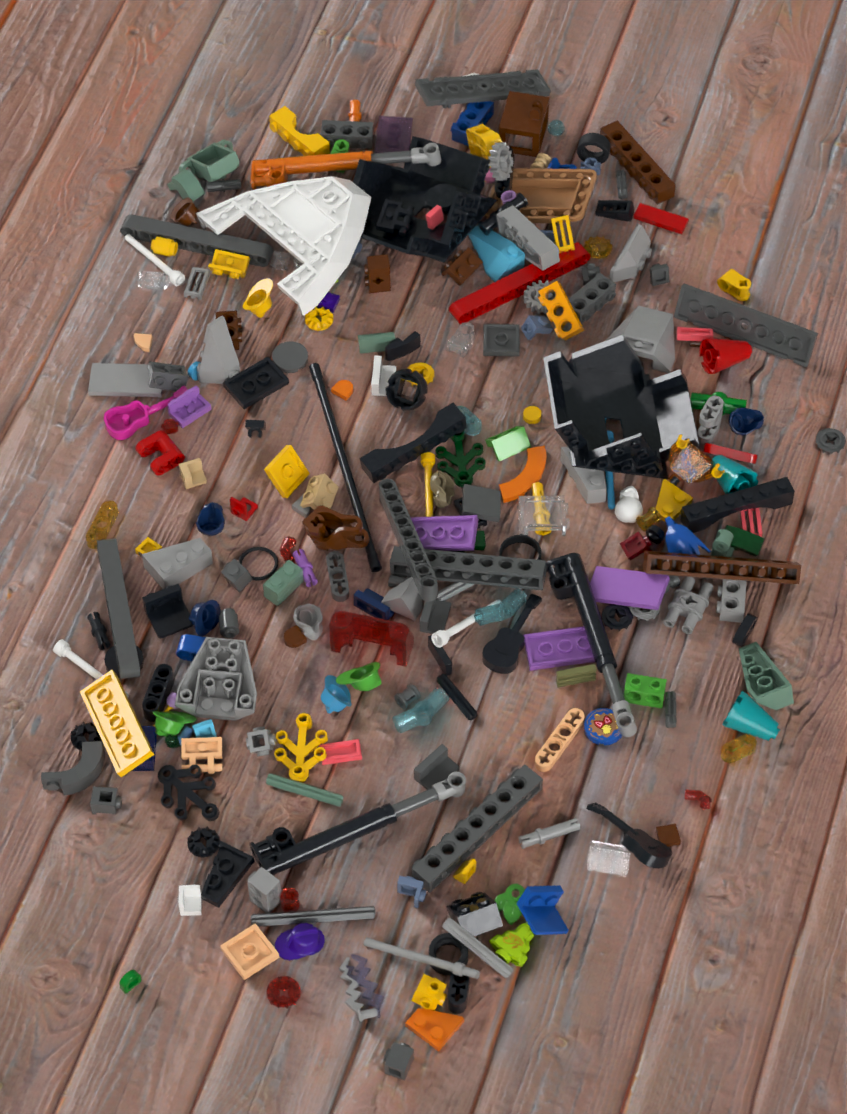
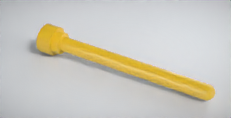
(428, 461)

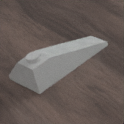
(219, 356)

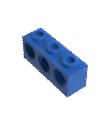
(474, 115)

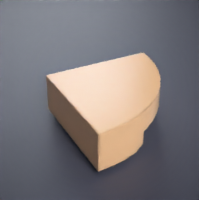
(143, 341)

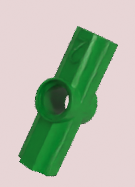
(730, 404)

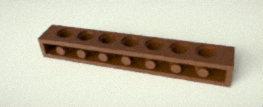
(721, 567)

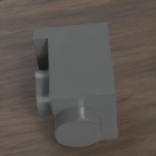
(105, 800)

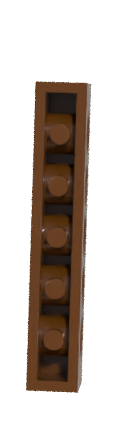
(638, 163)

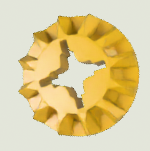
(312, 321)
(427, 370)

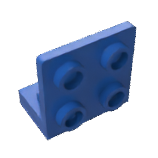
(539, 909)

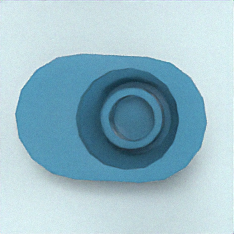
(334, 695)

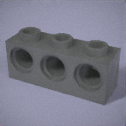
(357, 134)
(593, 297)

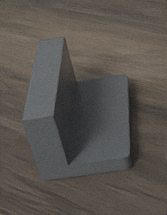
(434, 616)
(435, 768)

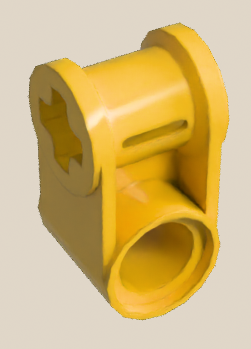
(735, 285)

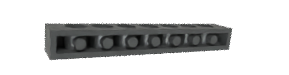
(478, 569)
(446, 863)

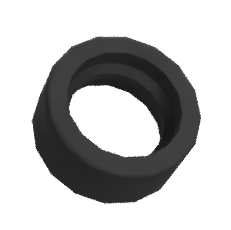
(596, 140)
(447, 939)

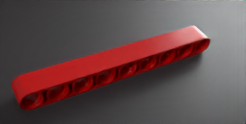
(514, 285)

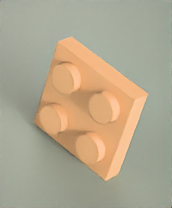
(249, 951)

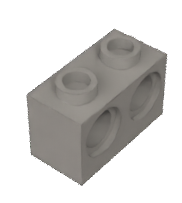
(731, 600)
(264, 890)

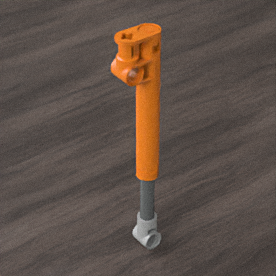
(276, 170)

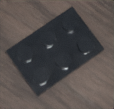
(256, 382)

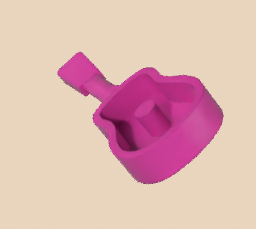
(125, 420)

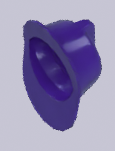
(299, 942)

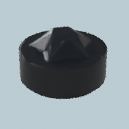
(655, 534)

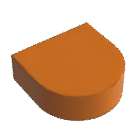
(343, 389)

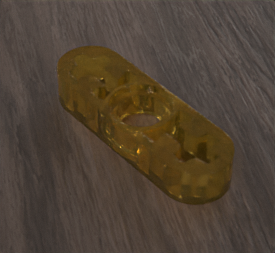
(102, 517)

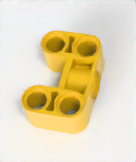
(481, 140)

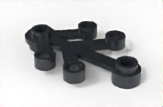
(185, 790)

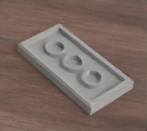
(121, 380)

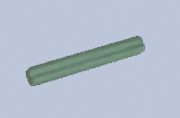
(304, 789)

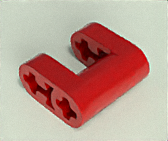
(171, 454)

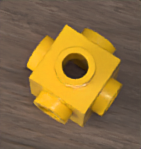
(429, 993)

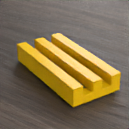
(565, 247)

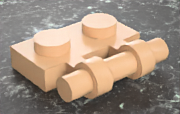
(202, 748)

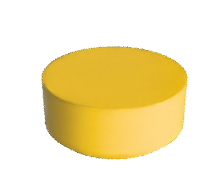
(532, 415)

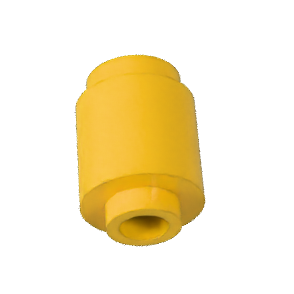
(164, 246)

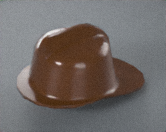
(185, 212)

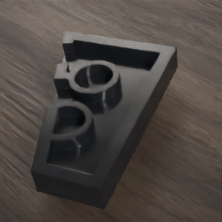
(227, 871)

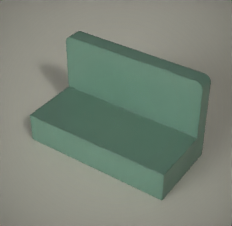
(375, 342)

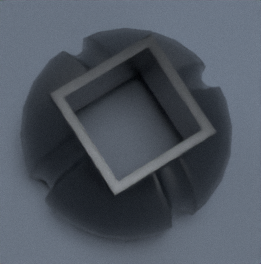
(396, 385)

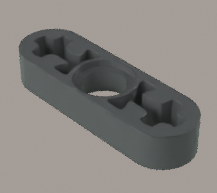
(334, 583)

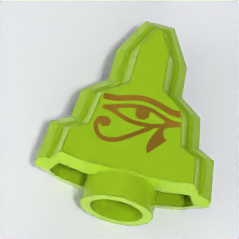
(513, 944)

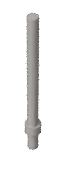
(457, 968)

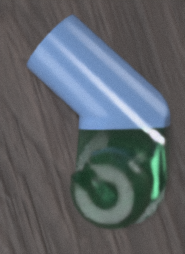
(175, 741)

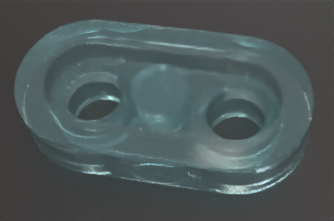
(472, 429)

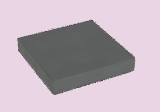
(501, 339)
(481, 502)

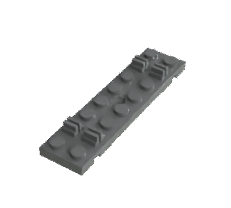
(480, 88)
(762, 330)

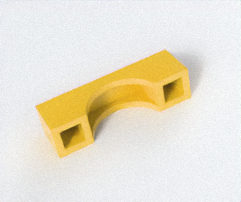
(284, 124)

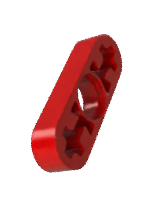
(730, 453)

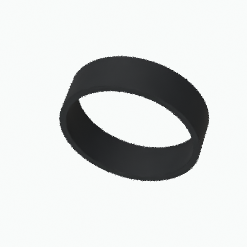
(521, 539)

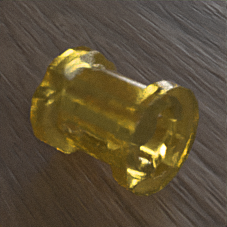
(648, 518)

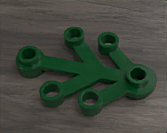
(461, 476)

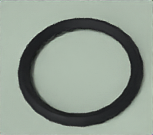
(266, 550)

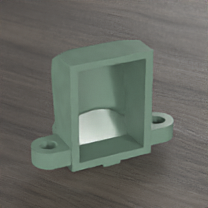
(213, 161)

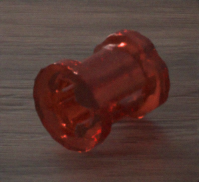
(289, 900)

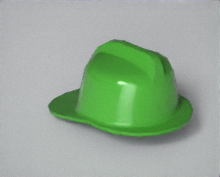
(361, 678)
(171, 722)

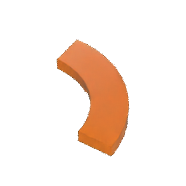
(531, 474)

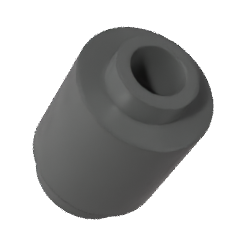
(228, 623)

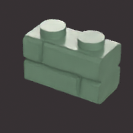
(283, 582)

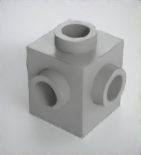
(253, 741)

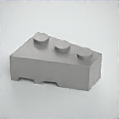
(588, 481)

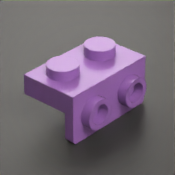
(188, 407)

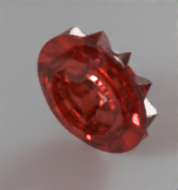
(283, 983)

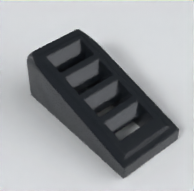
(625, 211)

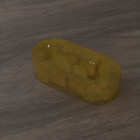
(739, 750)

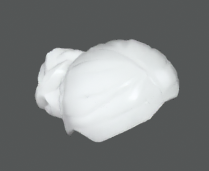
(628, 506)

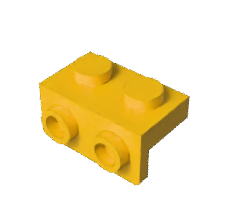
(229, 263)

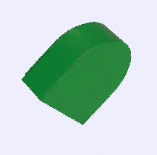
(129, 981)

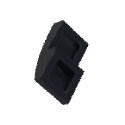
(400, 348)

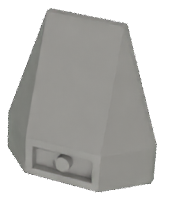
(650, 336)
(219, 682)

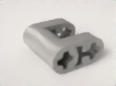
(710, 419)

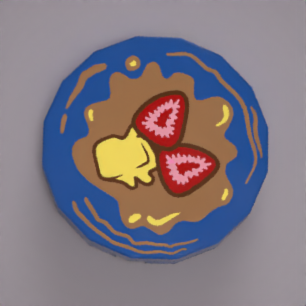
(601, 727)

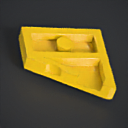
(671, 500)

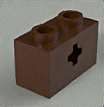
(377, 274)

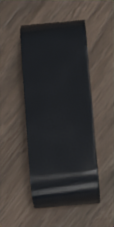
(158, 684)

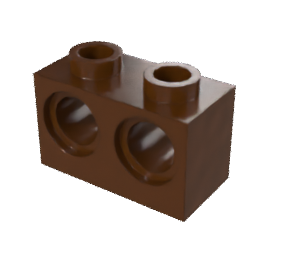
(233, 324)

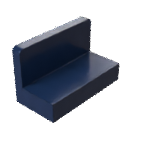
(371, 603)

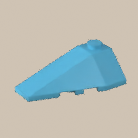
(498, 254)

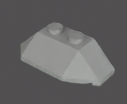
(632, 256)

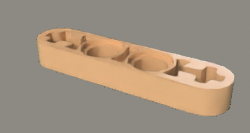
(557, 738)

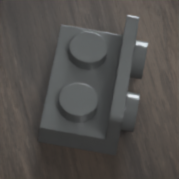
(167, 376)

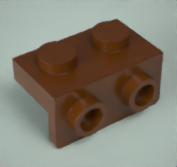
(463, 266)

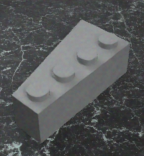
(536, 245)

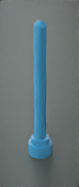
(609, 479)

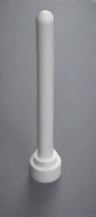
(176, 277)
(441, 637)
(62, 649)

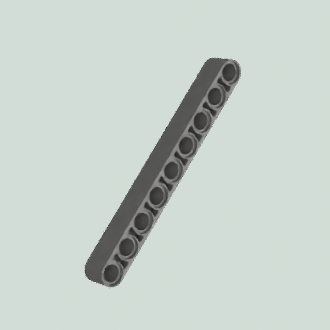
(196, 239)
(408, 540)
(118, 608)

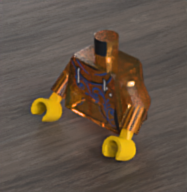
(690, 463)

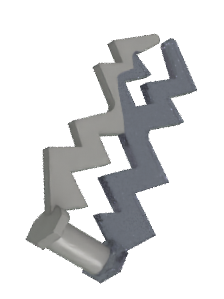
(359, 980)

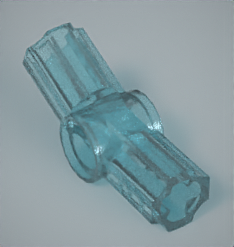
(494, 613)
(413, 718)

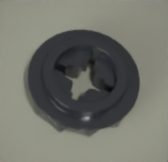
(623, 613)
(77, 734)
(197, 848)

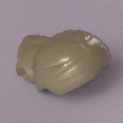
(442, 487)

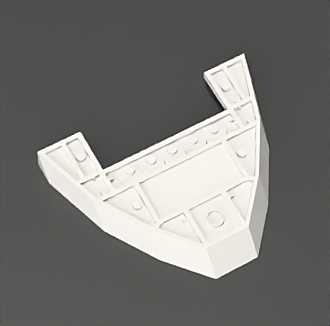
(310, 219)

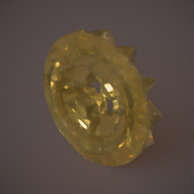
(605, 250)

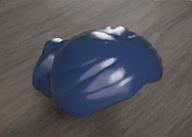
(745, 420)
(211, 519)

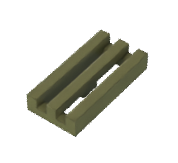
(576, 675)

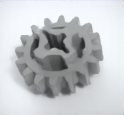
(500, 161)
(533, 292)

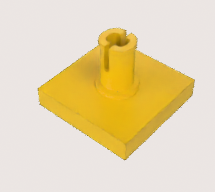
(286, 471)

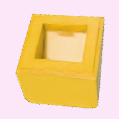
(465, 871)

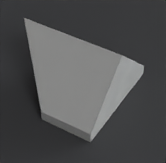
(404, 599)

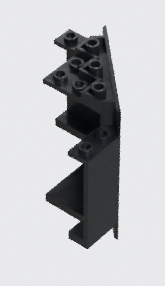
(410, 186)
(612, 384)

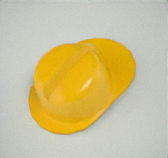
(259, 298)

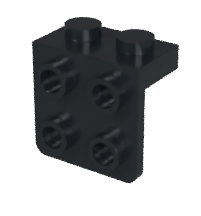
(167, 611)

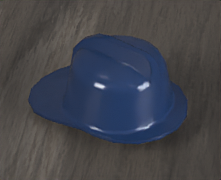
(205, 616)

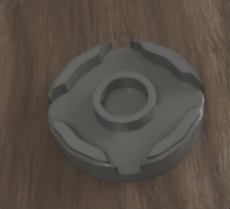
(290, 356)

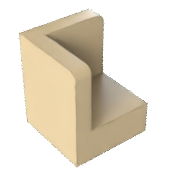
(192, 473)

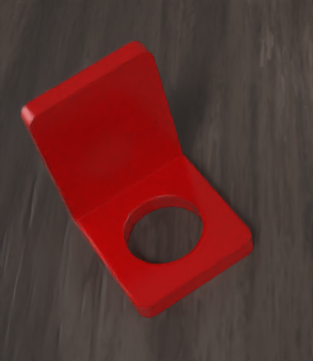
(239, 508)

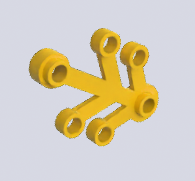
(301, 749)

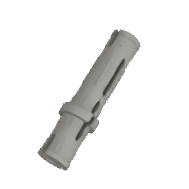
(548, 833)

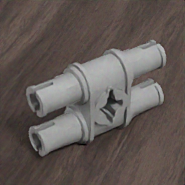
(688, 605)

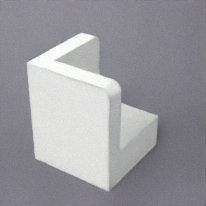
(190, 900)

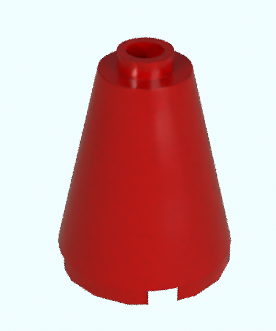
(723, 353)

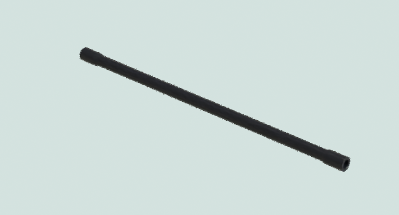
(317, 377)

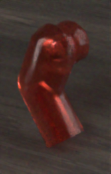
(287, 543)
(705, 800)

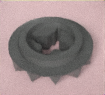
(832, 435)

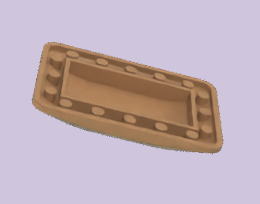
(551, 193)

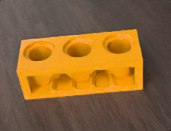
(568, 315)

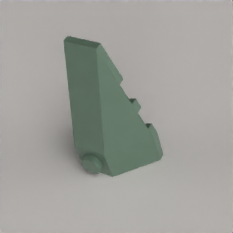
(764, 679)

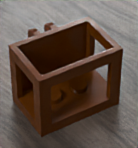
(527, 117)

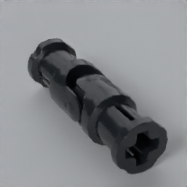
(491, 222)

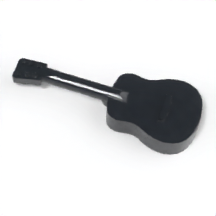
(503, 651)
(644, 847)

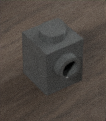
(236, 575)
(398, 1060)

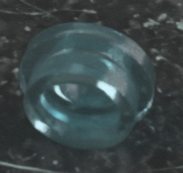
(556, 128)

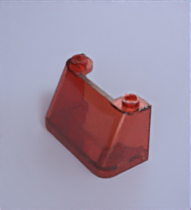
(349, 626)

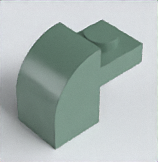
(186, 185)

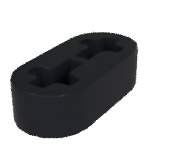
(745, 630)

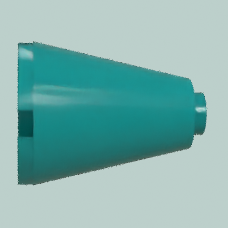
(735, 476)
(751, 719)

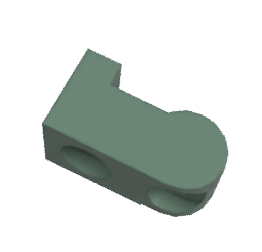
(722, 544)

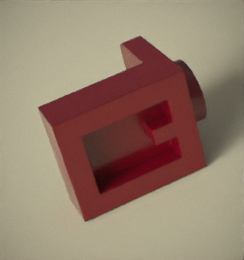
(636, 545)

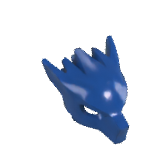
(681, 539)

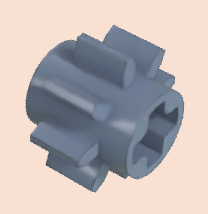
(591, 163)

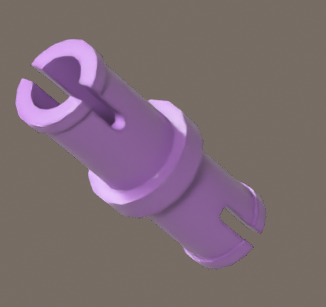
(306, 566)

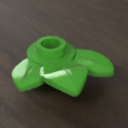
(508, 905)

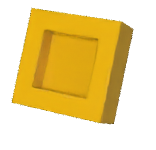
(146, 546)

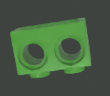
(644, 690)

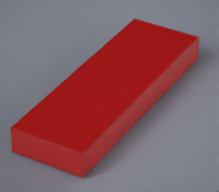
(660, 218)

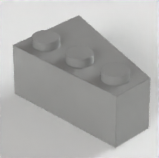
(177, 562)

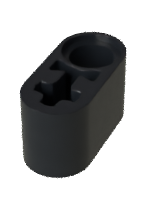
(461, 989)

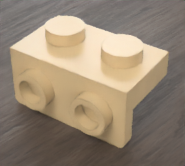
(320, 491)

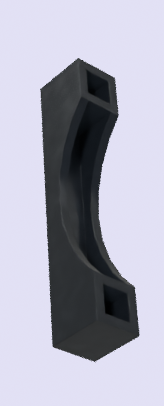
(383, 462)
(766, 495)

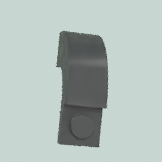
(81, 775)

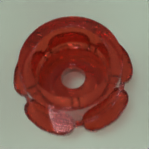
(170, 426)

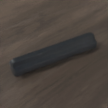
(457, 697)

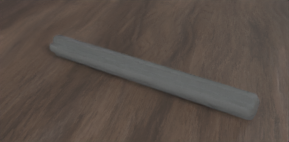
(313, 916)

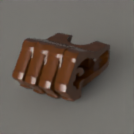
(323, 520)

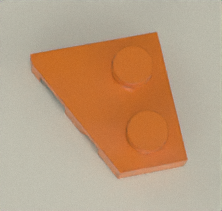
(434, 1026)

